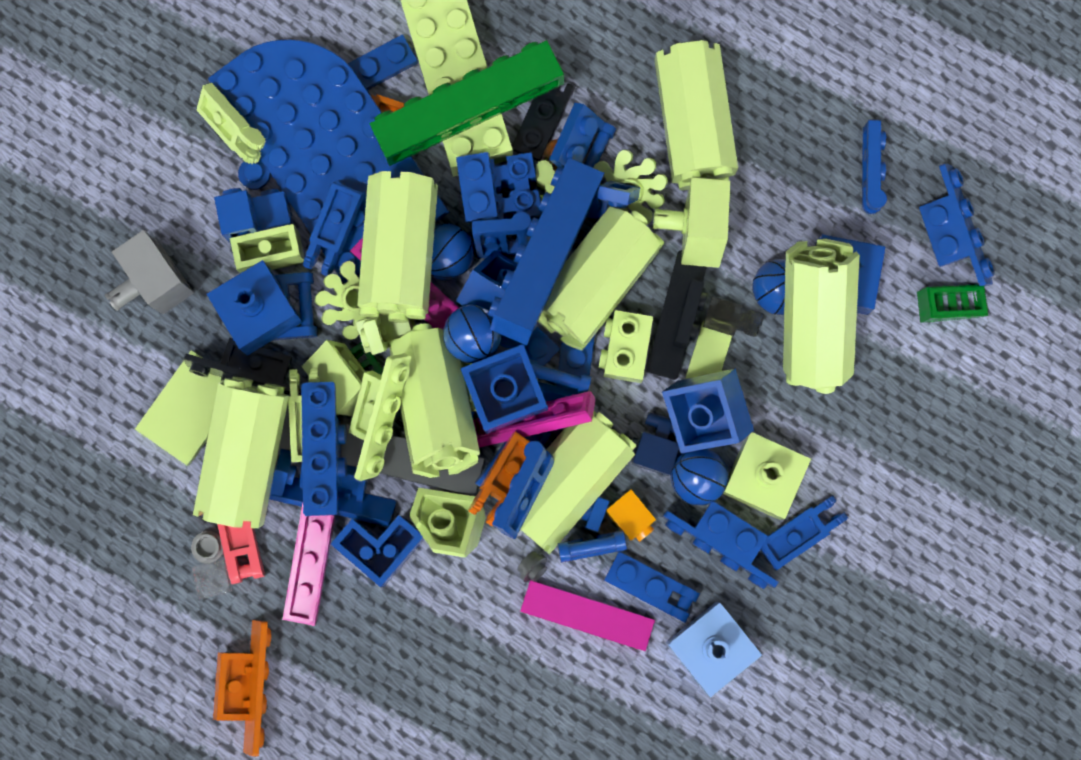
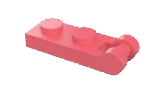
(239, 542)

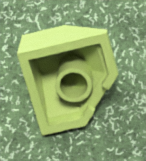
(446, 521)

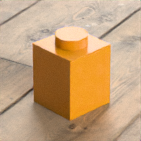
(631, 516)

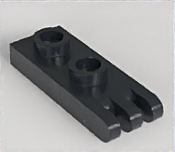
(541, 122)

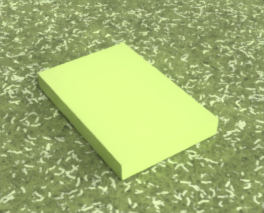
(182, 414)

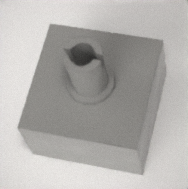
(149, 275)

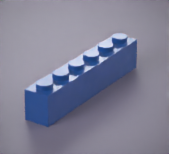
(546, 252)

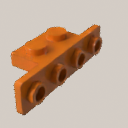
(241, 685)

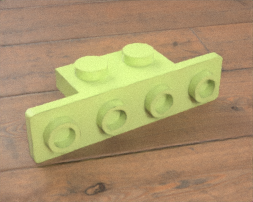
(376, 412)

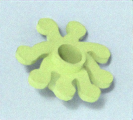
(633, 178)
(345, 297)

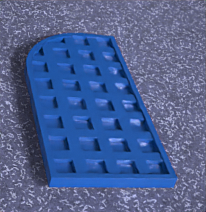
(313, 126)

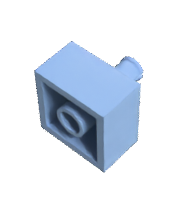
(713, 649)

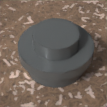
(532, 567)

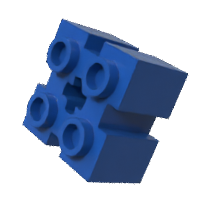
(519, 177)

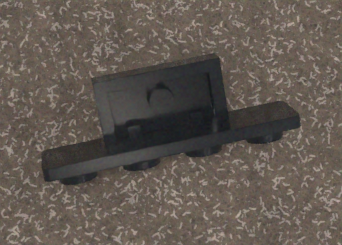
(677, 319)
(260, 366)

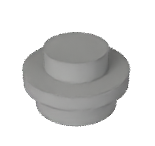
(207, 547)

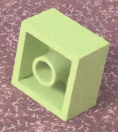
(701, 222)
(766, 476)

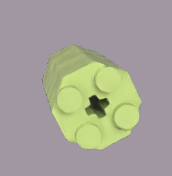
(696, 113)
(397, 246)
(599, 275)
(820, 314)
(435, 405)
(241, 453)
(583, 467)

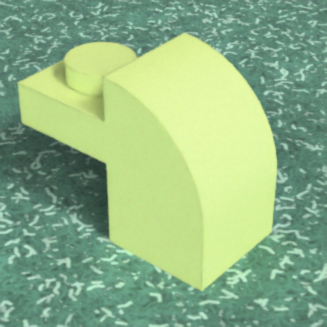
(378, 332)

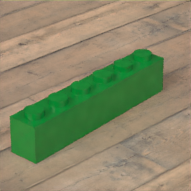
(467, 102)

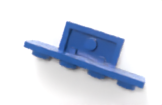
(952, 229)
(321, 449)
(352, 499)
(729, 537)

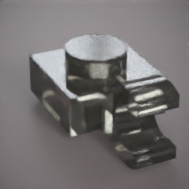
(727, 318)

